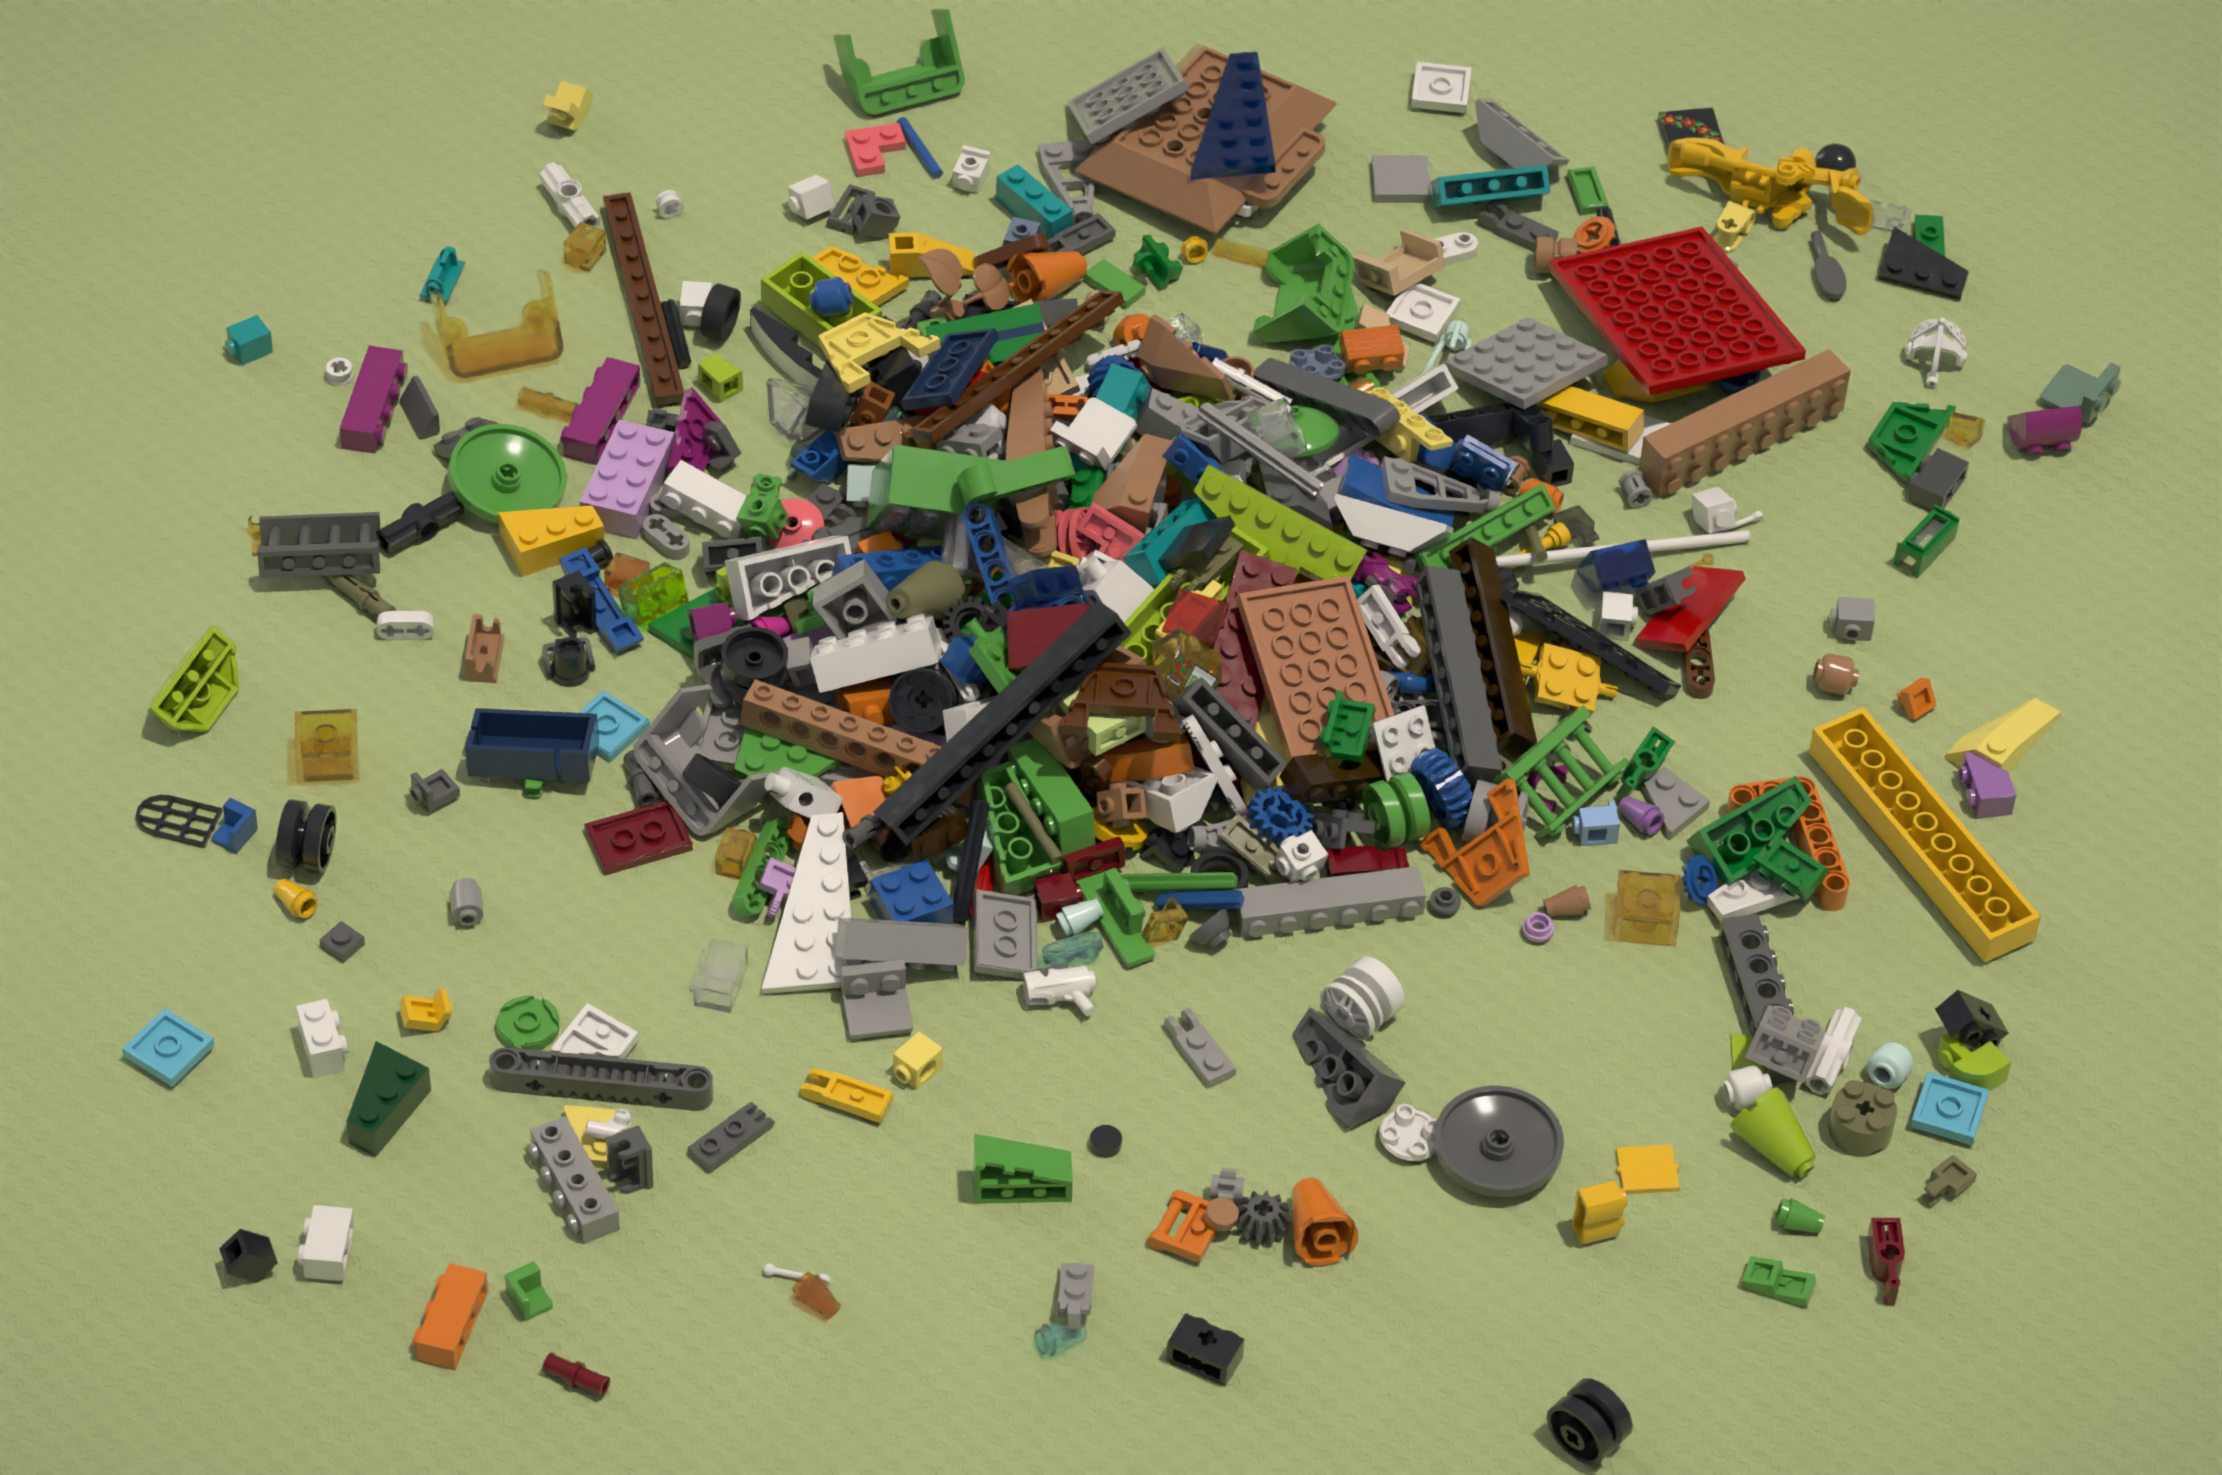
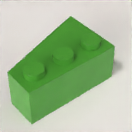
(1020, 1172)

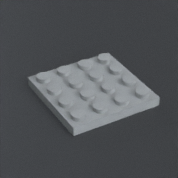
(1128, 96)
(1526, 363)

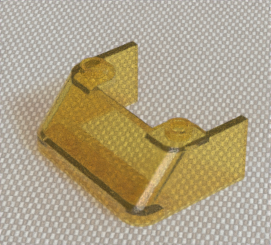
(505, 349)

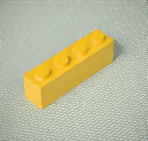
(1594, 417)

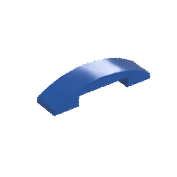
(612, 624)

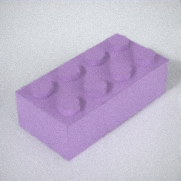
(628, 476)

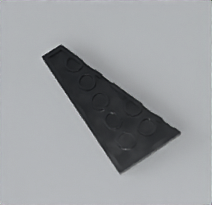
(1582, 635)

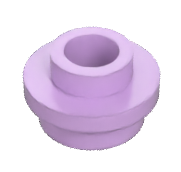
(1538, 927)

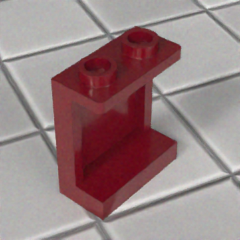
(1094, 858)

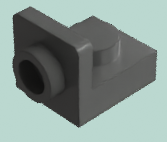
(723, 444)

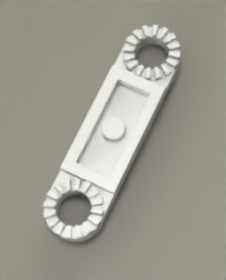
(1211, 753)

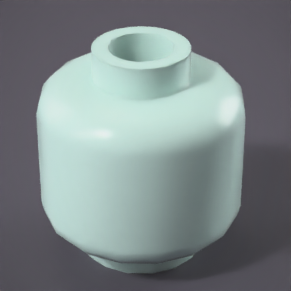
(1890, 1065)

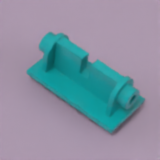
(443, 274)

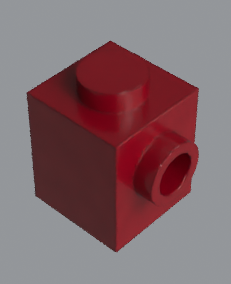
(1055, 893)

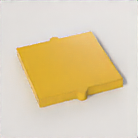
(1647, 1169)

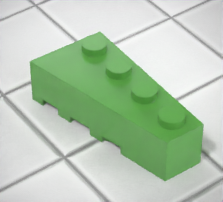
(1016, 851)

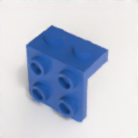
(1482, 464)

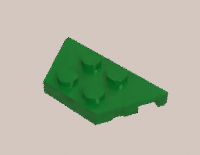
(1908, 436)

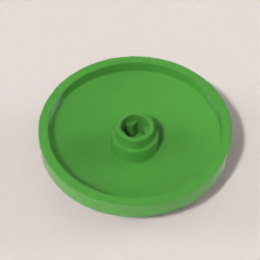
(506, 471)

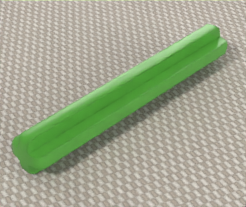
(1181, 882)

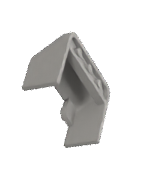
(669, 747)

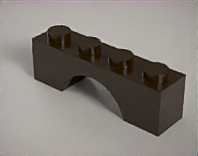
(1315, 781)

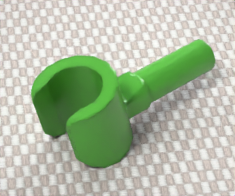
(534, 788)

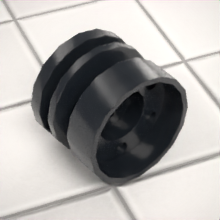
(905, 702)

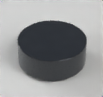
(1105, 1140)

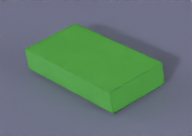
(1587, 190)
(1108, 277)

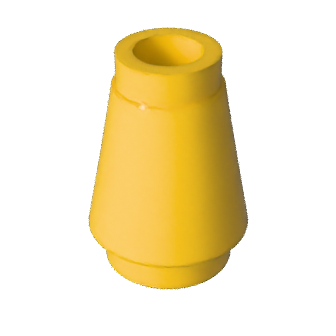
(297, 899)

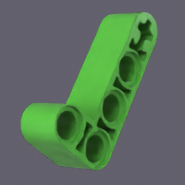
(1020, 475)

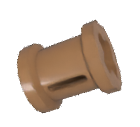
(1517, 476)

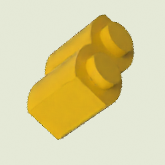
(1599, 1212)

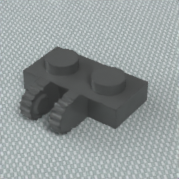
(830, 504)

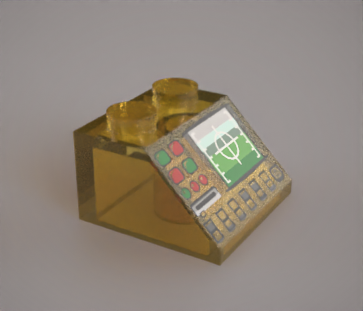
(1184, 659)

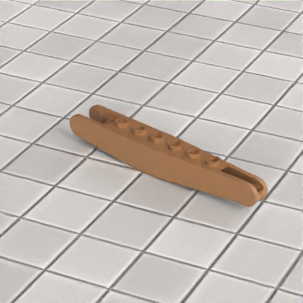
(1027, 435)

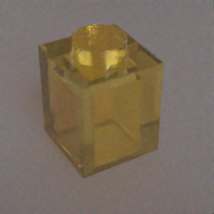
(584, 247)
(734, 852)

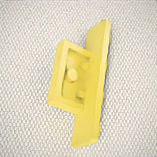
(1410, 431)

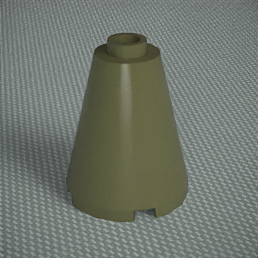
(926, 591)

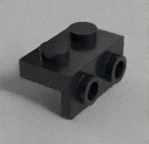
(1170, 846)

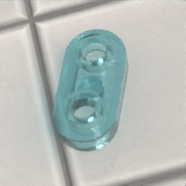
(1072, 948)

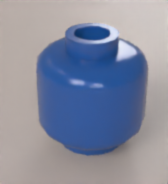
(832, 297)

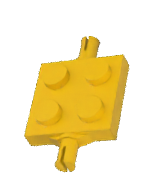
(1567, 678)

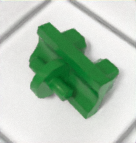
(1154, 261)

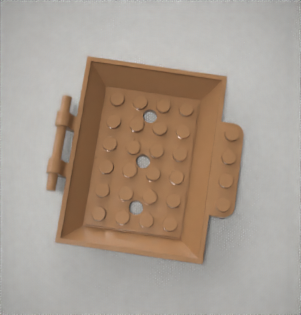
(1147, 168)

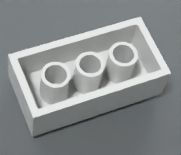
(875, 653)

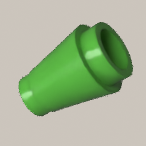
(1798, 1217)

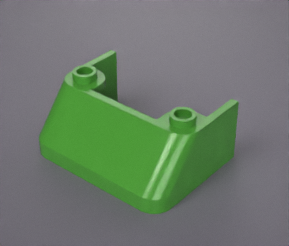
(935, 77)

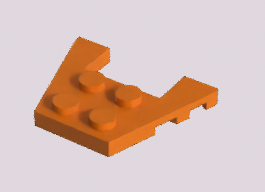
(1494, 858)

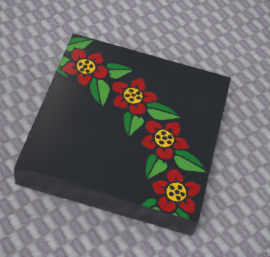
(1689, 124)

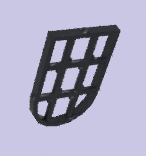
(184, 827)

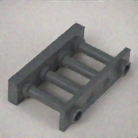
(319, 559)

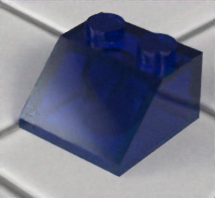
(1617, 567)

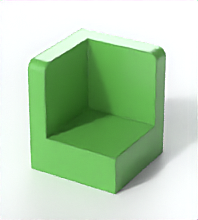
(526, 1291)

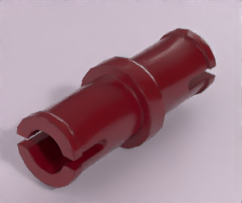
(576, 1374)

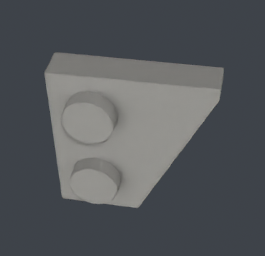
(1676, 801)

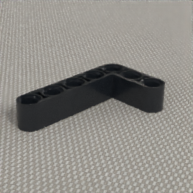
(1499, 422)

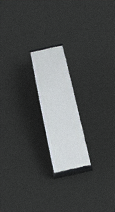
(782, 347)

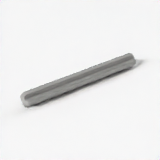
(1260, 449)

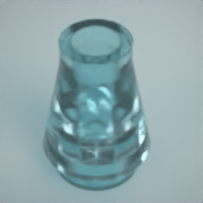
(1055, 1338)

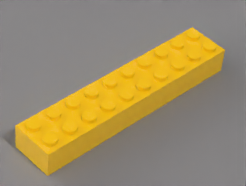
(1924, 834)

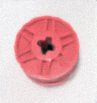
(1068, 538)

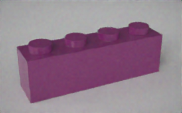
(373, 399)
(600, 410)

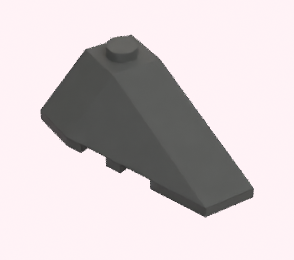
(1292, 496)
(1350, 1075)

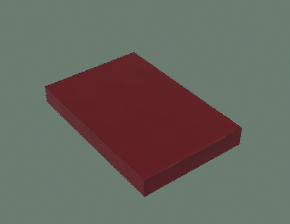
(638, 837)

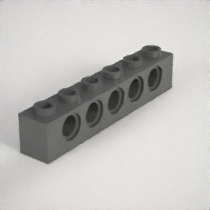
(1754, 973)

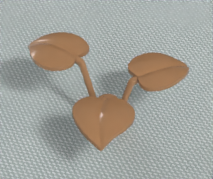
(945, 274)

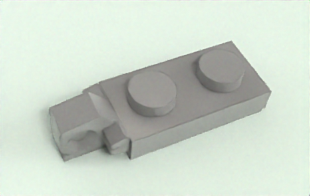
(1075, 1292)

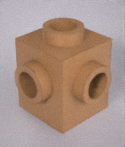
(1121, 805)

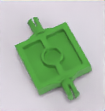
(991, 654)

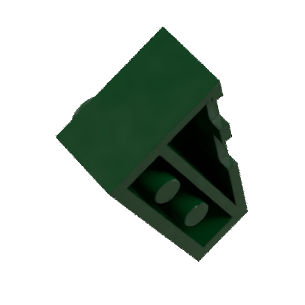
(385, 1098)

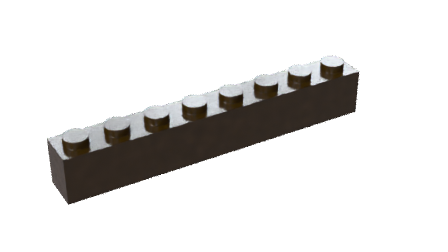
(1495, 647)

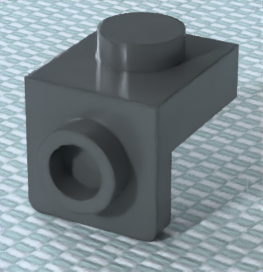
(433, 790)

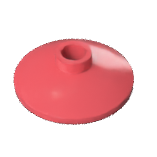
(808, 519)

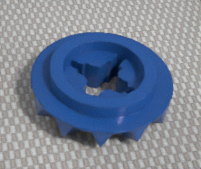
(1700, 868)

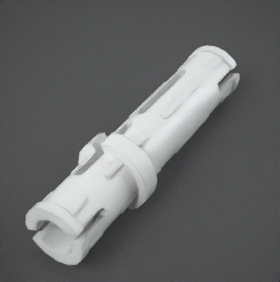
(1247, 384)

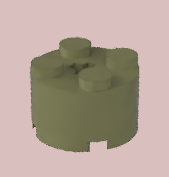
(1862, 1118)

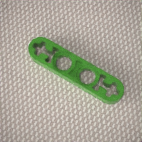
(747, 885)

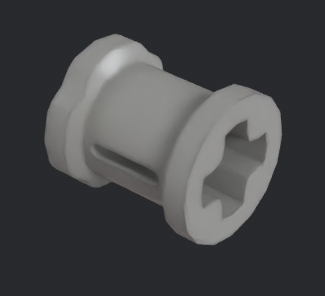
(1636, 488)

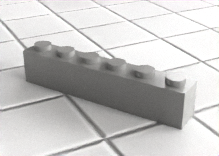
(1331, 902)

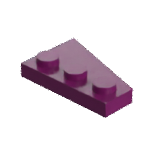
(690, 437)

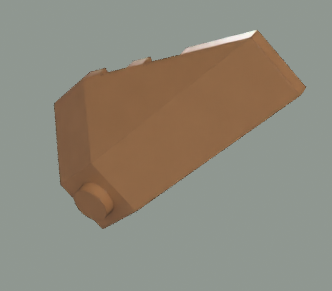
(1178, 365)
(1135, 482)

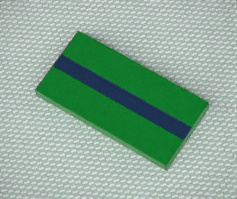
(1014, 326)

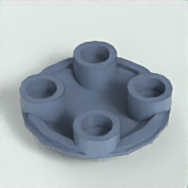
(1319, 361)

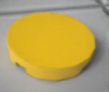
(1131, 836)

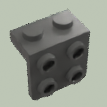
(708, 662)

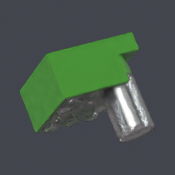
(919, 496)

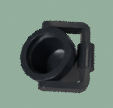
(569, 661)

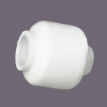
(1745, 1086)

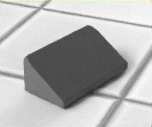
(420, 409)

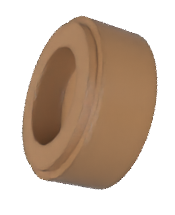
(1221, 1214)

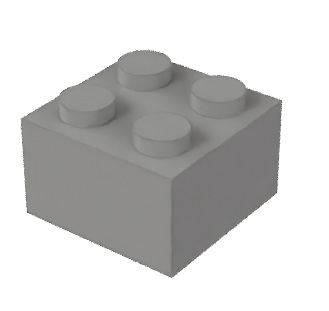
(853, 601)

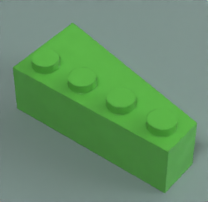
(1053, 797)

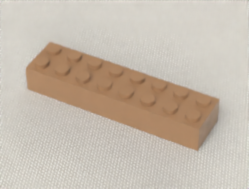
(1744, 423)

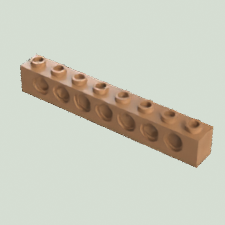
(837, 733)

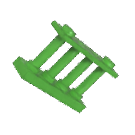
(1554, 743)

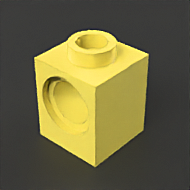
(917, 1060)

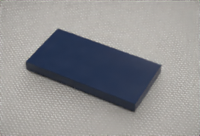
(950, 369)

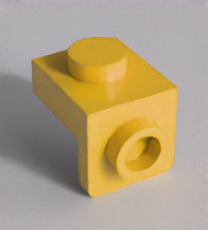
(426, 1012)

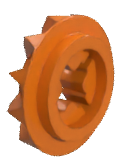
(1594, 226)

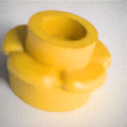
(1196, 255)

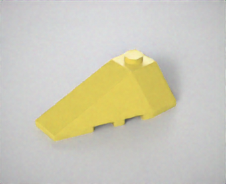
(2007, 736)

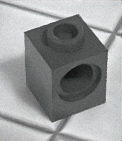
(875, 216)

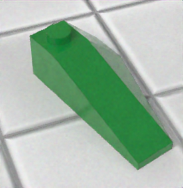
(1750, 830)

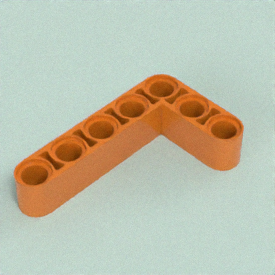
(1812, 835)

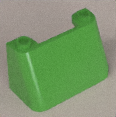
(1313, 288)

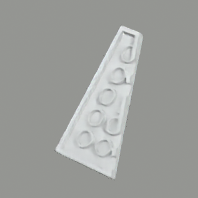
(808, 929)

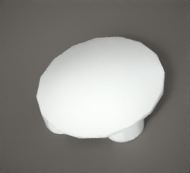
(1408, 1133)

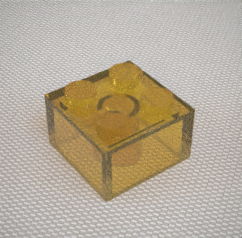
(326, 745)
(1647, 908)

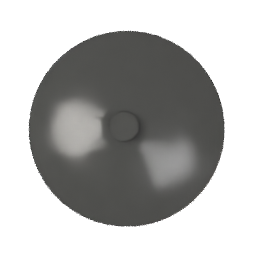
(1498, 1141)

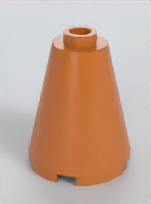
(1044, 274)
(1320, 1224)

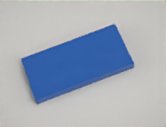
(1364, 482)

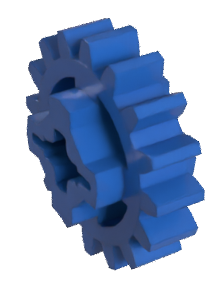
(1279, 816)

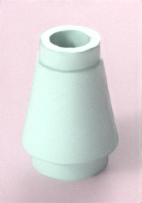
(1079, 916)

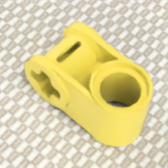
(1733, 226)

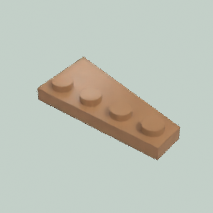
(873, 441)

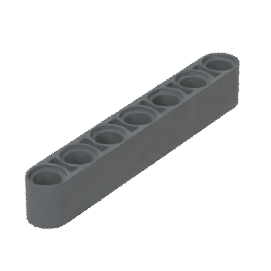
(1343, 403)

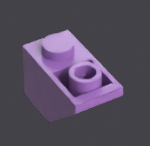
(1987, 787)

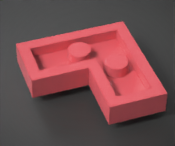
(868, 143)
(1109, 531)

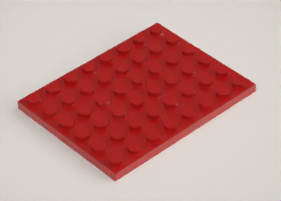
(1676, 310)

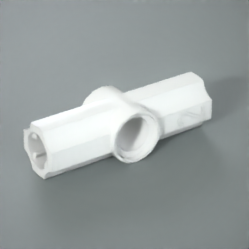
(568, 196)
(1833, 1051)

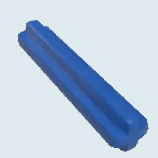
(1203, 899)

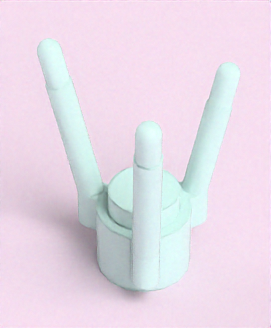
(1455, 339)

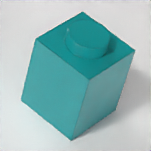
(248, 340)

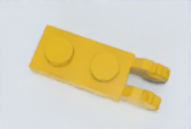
(847, 1094)

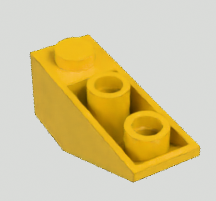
(907, 247)

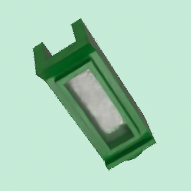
(1928, 539)

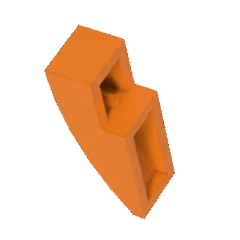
(1149, 760)

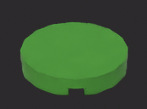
(528, 1023)

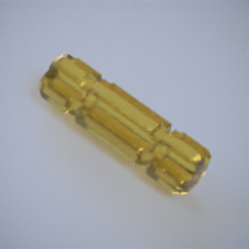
(1241, 252)

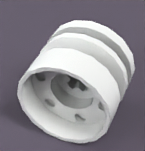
(1362, 998)

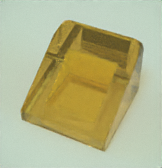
(1965, 429)

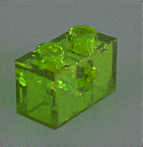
(653, 594)

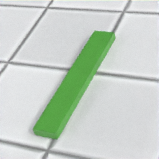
(1491, 527)

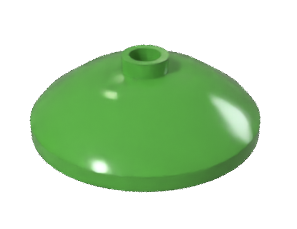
(1318, 428)

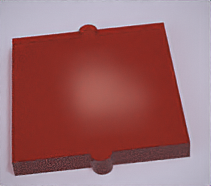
(1197, 616)

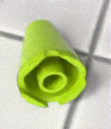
(1776, 1133)

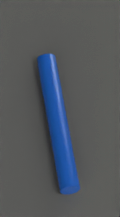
(920, 148)

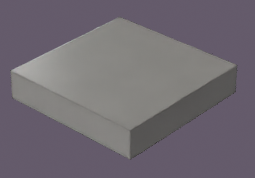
(1401, 179)

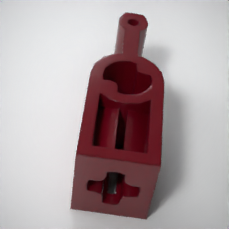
(1363, 860)
(1886, 1255)

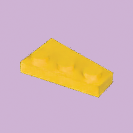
(868, 281)

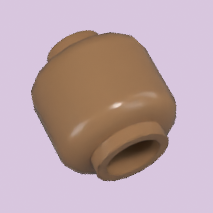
(1835, 674)

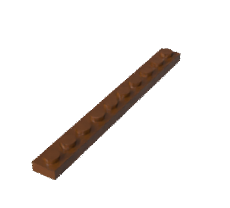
(643, 298)
(1017, 366)

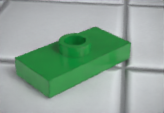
(1930, 231)

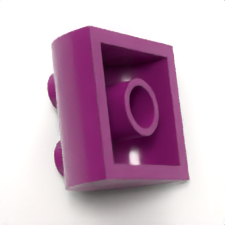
(2046, 427)

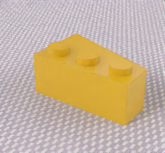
(544, 535)

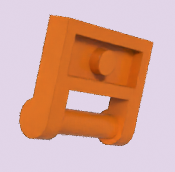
(1194, 1233)

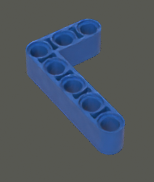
(997, 557)

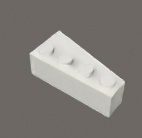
(776, 575)

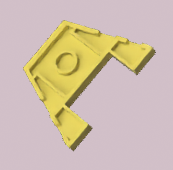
(864, 339)

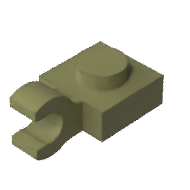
(1949, 1177)

